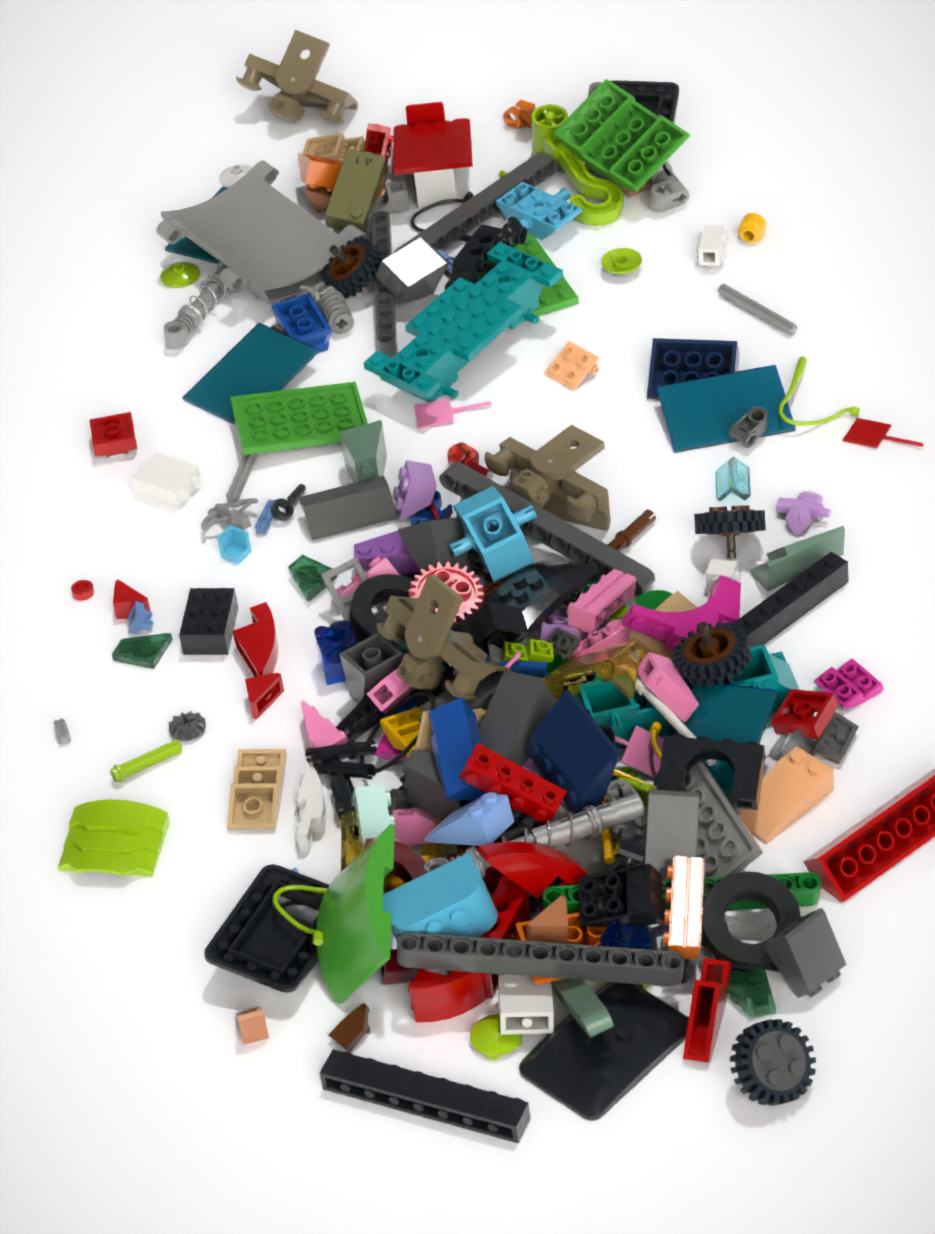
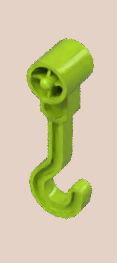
(544, 122)

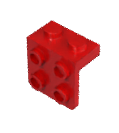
(425, 112)
(379, 141)

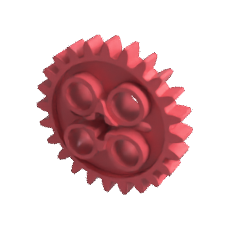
(459, 581)

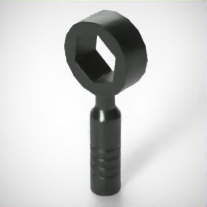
(287, 504)

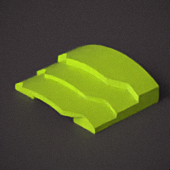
(114, 838)

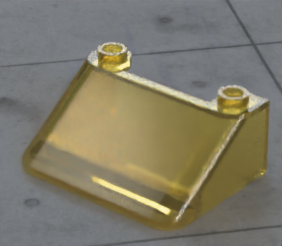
(611, 664)

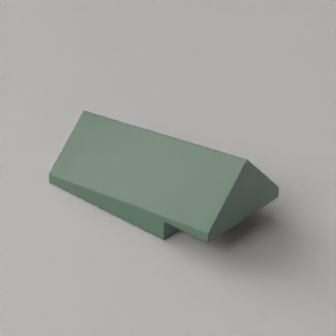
(797, 557)

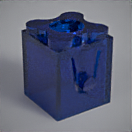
(329, 643)

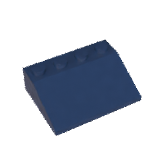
(689, 359)
(574, 753)

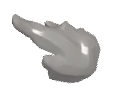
(317, 292)

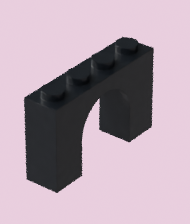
(745, 759)

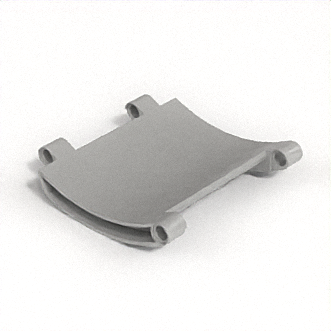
(258, 236)

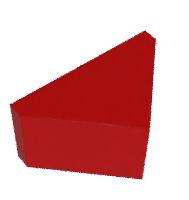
(124, 599)
(263, 692)

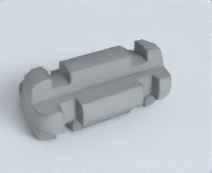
(62, 731)

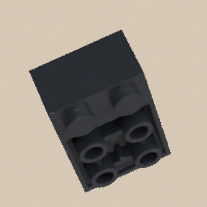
(622, 895)

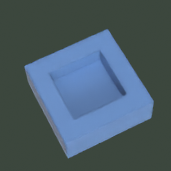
(139, 618)

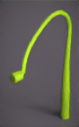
(795, 380)
(317, 935)

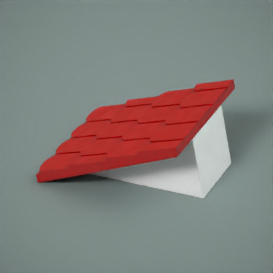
(433, 155)

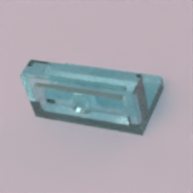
(734, 478)

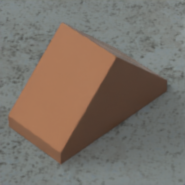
(318, 198)
(550, 924)
(252, 1025)

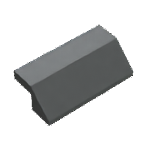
(348, 507)

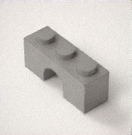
(394, 199)

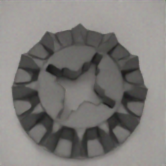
(181, 732)

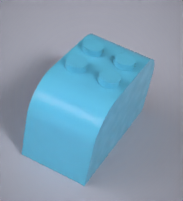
(443, 902)

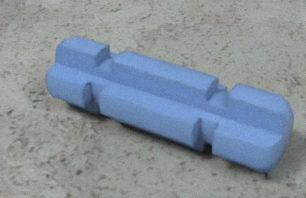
(265, 518)

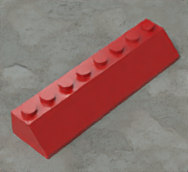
(877, 841)

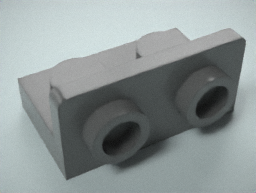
(835, 738)

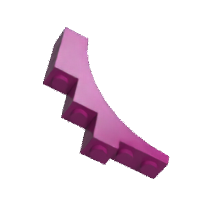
(670, 627)

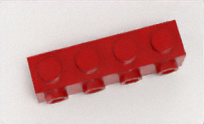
(524, 789)

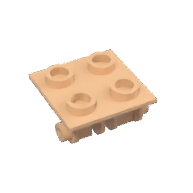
(572, 366)

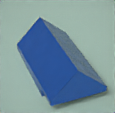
(453, 743)

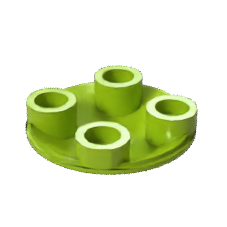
(487, 1039)

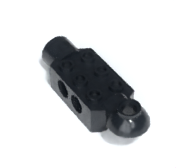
(472, 259)

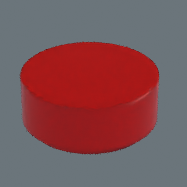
(82, 590)

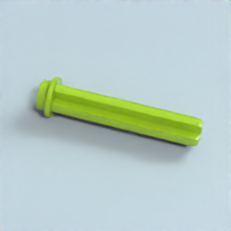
(145, 760)

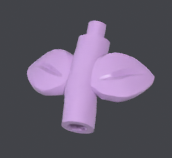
(801, 510)

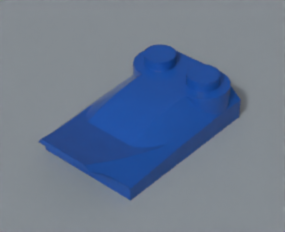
(303, 321)

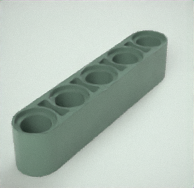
(583, 1006)

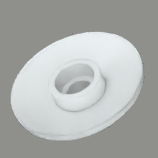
(233, 173)

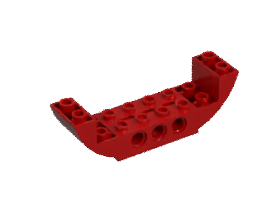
(445, 997)

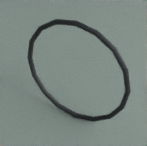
(390, 712)

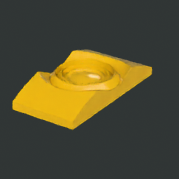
(402, 728)

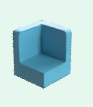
(234, 544)

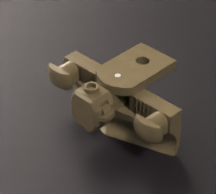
(298, 82)
(550, 478)
(432, 641)

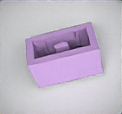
(414, 489)

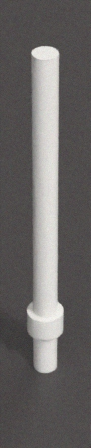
(666, 712)

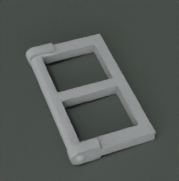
(341, 602)

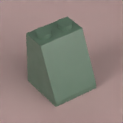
(364, 451)

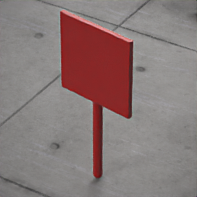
(872, 433)

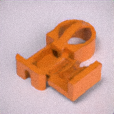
(522, 115)

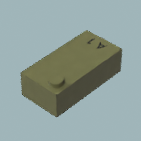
(355, 190)

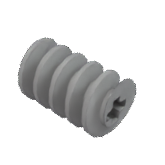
(336, 312)

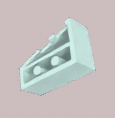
(371, 811)

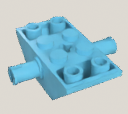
(538, 210)
(502, 550)

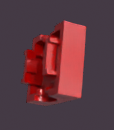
(113, 434)
(798, 713)

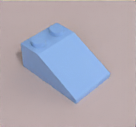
(475, 822)

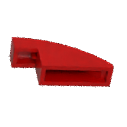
(258, 641)
(532, 864)
(707, 1010)

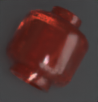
(462, 453)

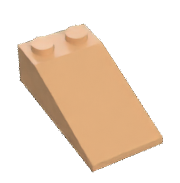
(787, 793)

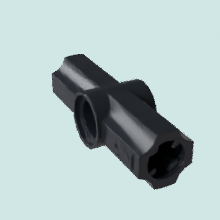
(342, 791)

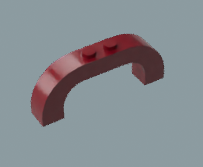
(407, 867)

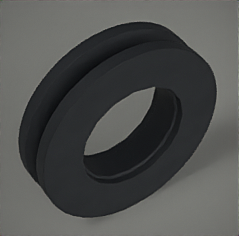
(369, 593)
(741, 887)

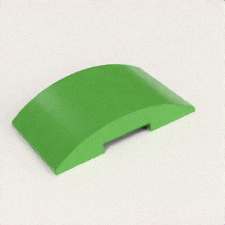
(620, 137)
(354, 920)

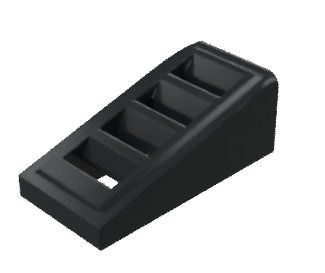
(366, 709)

